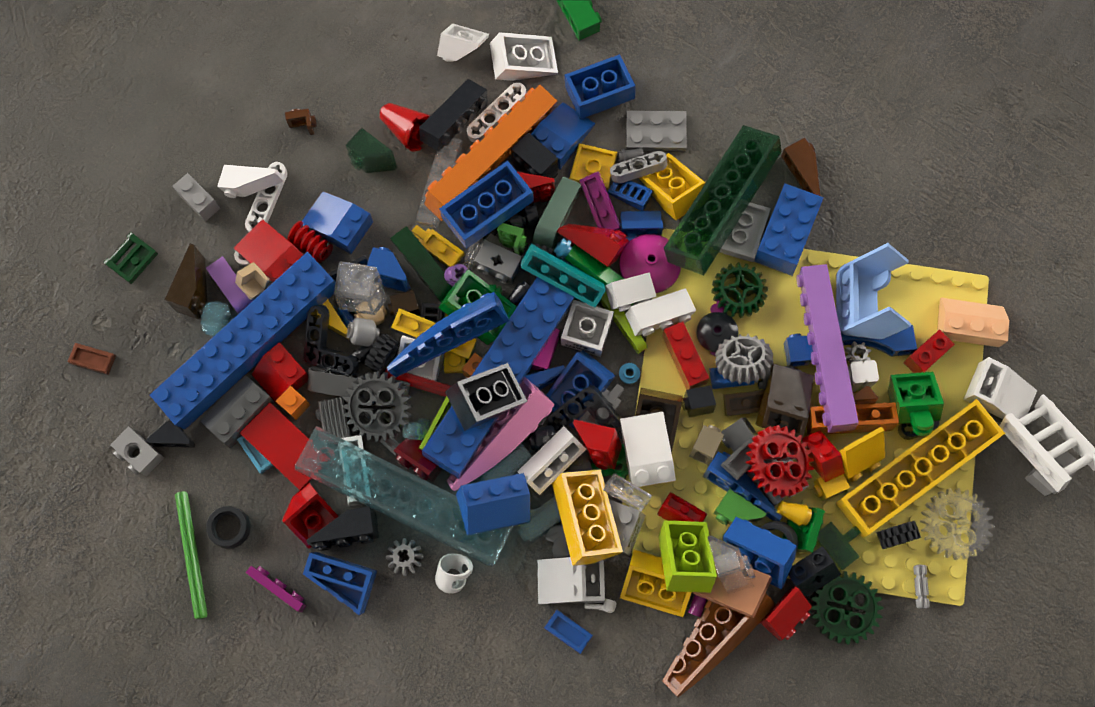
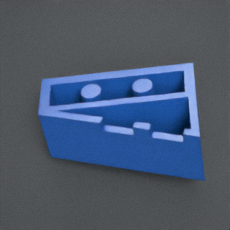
(342, 579)

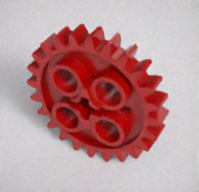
(781, 481)

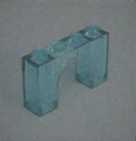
(541, 518)

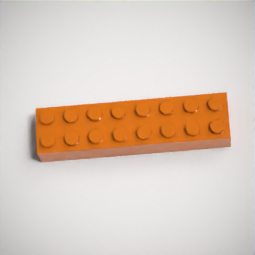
(492, 149)

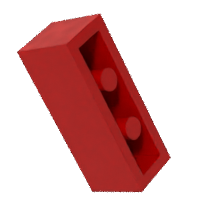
(685, 356)

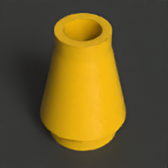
(795, 512)

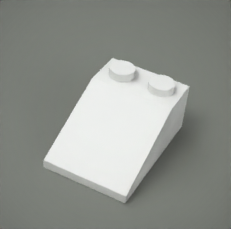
(522, 56)
(647, 449)

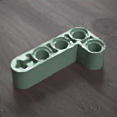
(556, 213)

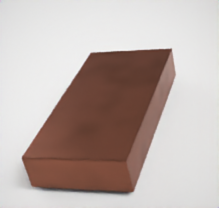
(91, 358)

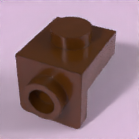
(299, 118)

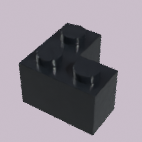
(534, 157)

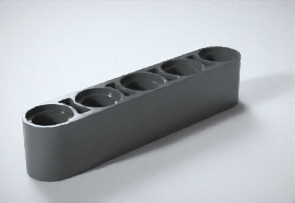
(335, 384)

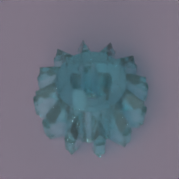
(215, 317)

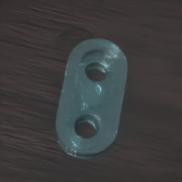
(417, 429)

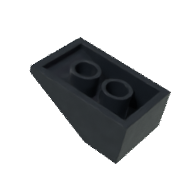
(485, 396)

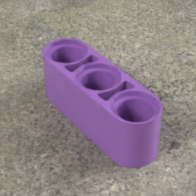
(225, 279)

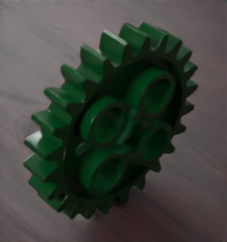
(841, 626)

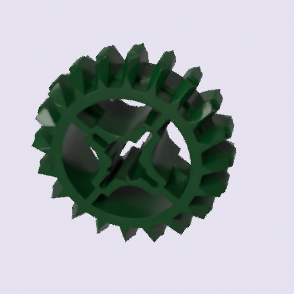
(723, 292)

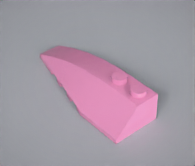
(506, 434)

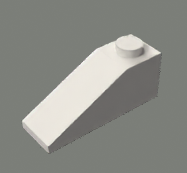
(247, 180)

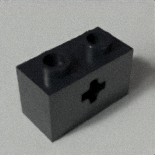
(813, 572)

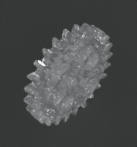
(952, 541)

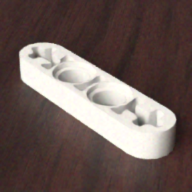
(494, 110)
(269, 199)

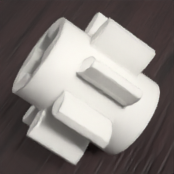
(859, 349)

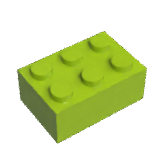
(687, 556)

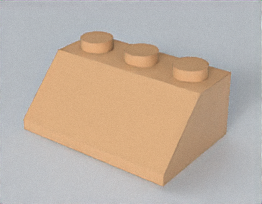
(973, 322)

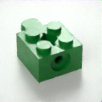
(916, 400)

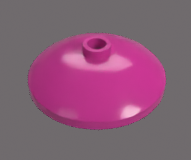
(635, 261)

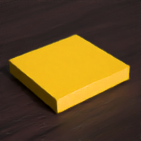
(592, 160)

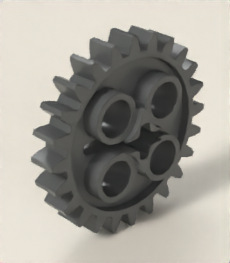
(376, 387)

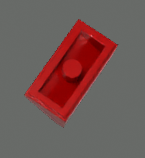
(678, 509)

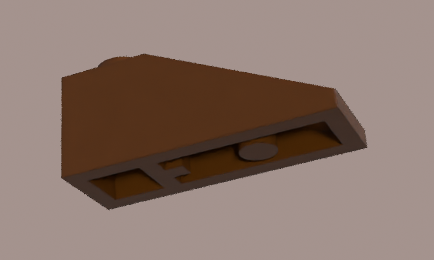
(803, 165)

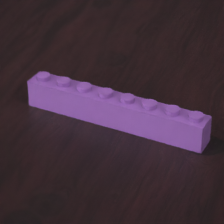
(827, 348)

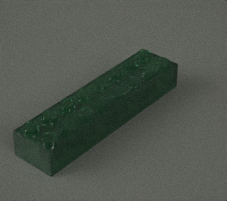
(723, 200)

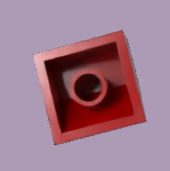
(278, 372)
(600, 443)
(786, 614)

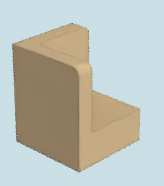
(252, 280)

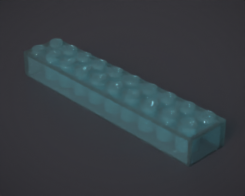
(396, 494)

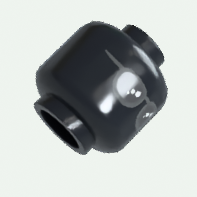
(541, 437)

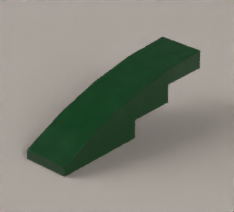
(422, 262)

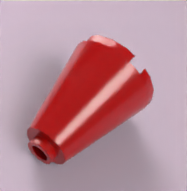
(404, 124)

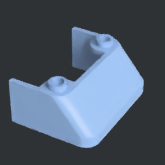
(857, 294)

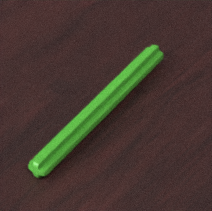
(191, 555)

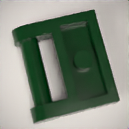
(135, 260)

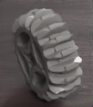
(744, 359)

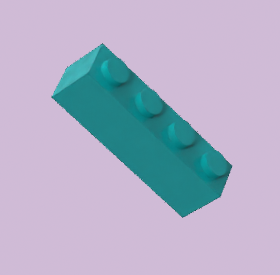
(563, 275)

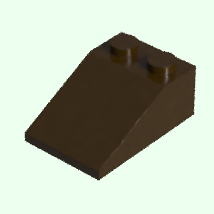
(189, 287)
(656, 401)

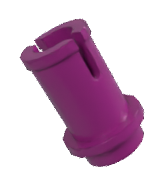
(697, 606)

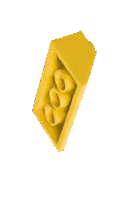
(586, 517)

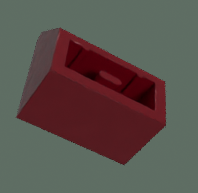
(411, 457)

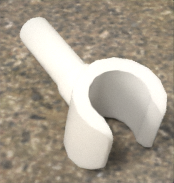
(609, 606)

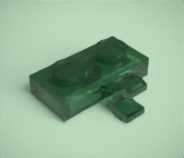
(838, 544)

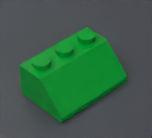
(469, 289)

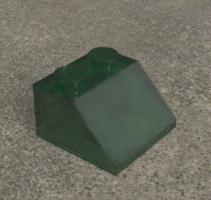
(370, 154)

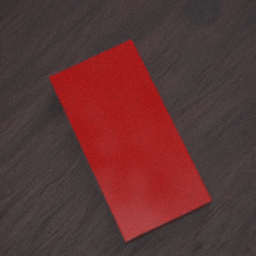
(278, 442)

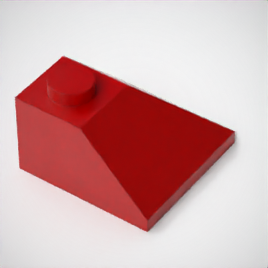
(308, 513)

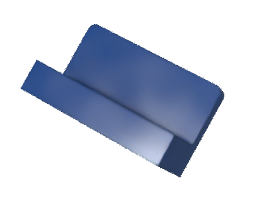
(641, 222)

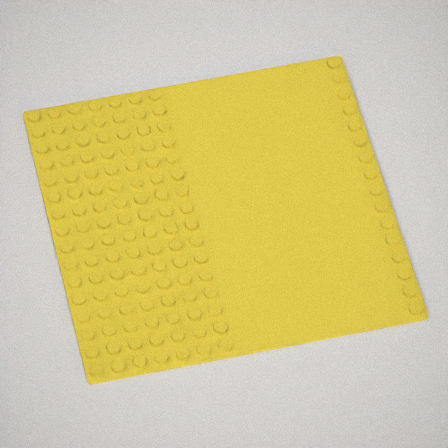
(914, 295)

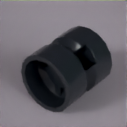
(525, 218)

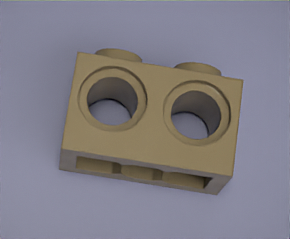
(706, 444)

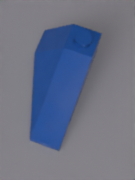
(743, 486)

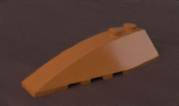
(711, 642)

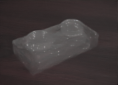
(627, 492)

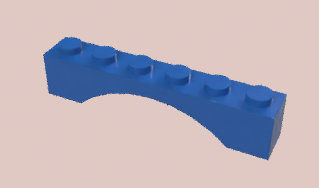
(902, 343)

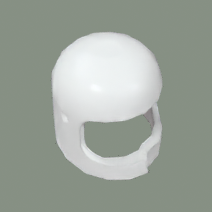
(445, 580)

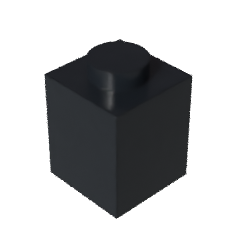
(699, 401)

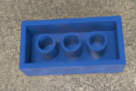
(486, 204)
(788, 229)

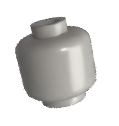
(362, 332)

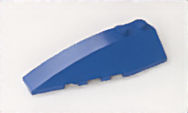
(451, 332)

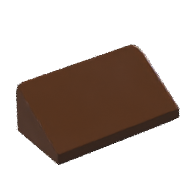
(865, 396)

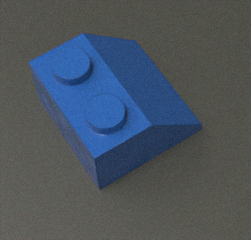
(389, 269)

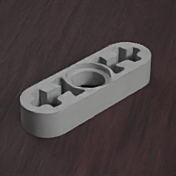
(650, 158)

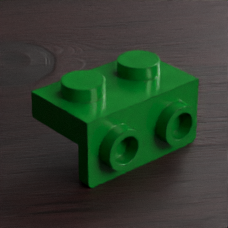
(808, 534)

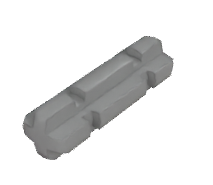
(921, 586)

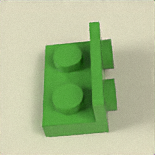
(512, 237)

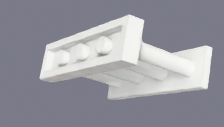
(1037, 455)

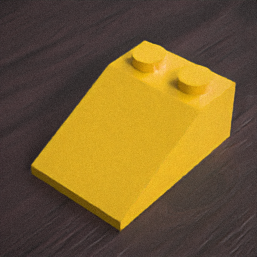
(674, 187)
(863, 454)

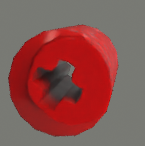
(308, 243)

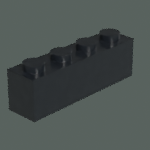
(453, 115)

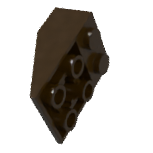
(786, 400)

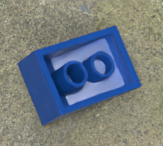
(562, 132)
(338, 221)
(579, 373)

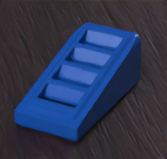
(632, 201)
(546, 377)

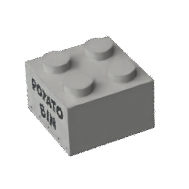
(628, 525)

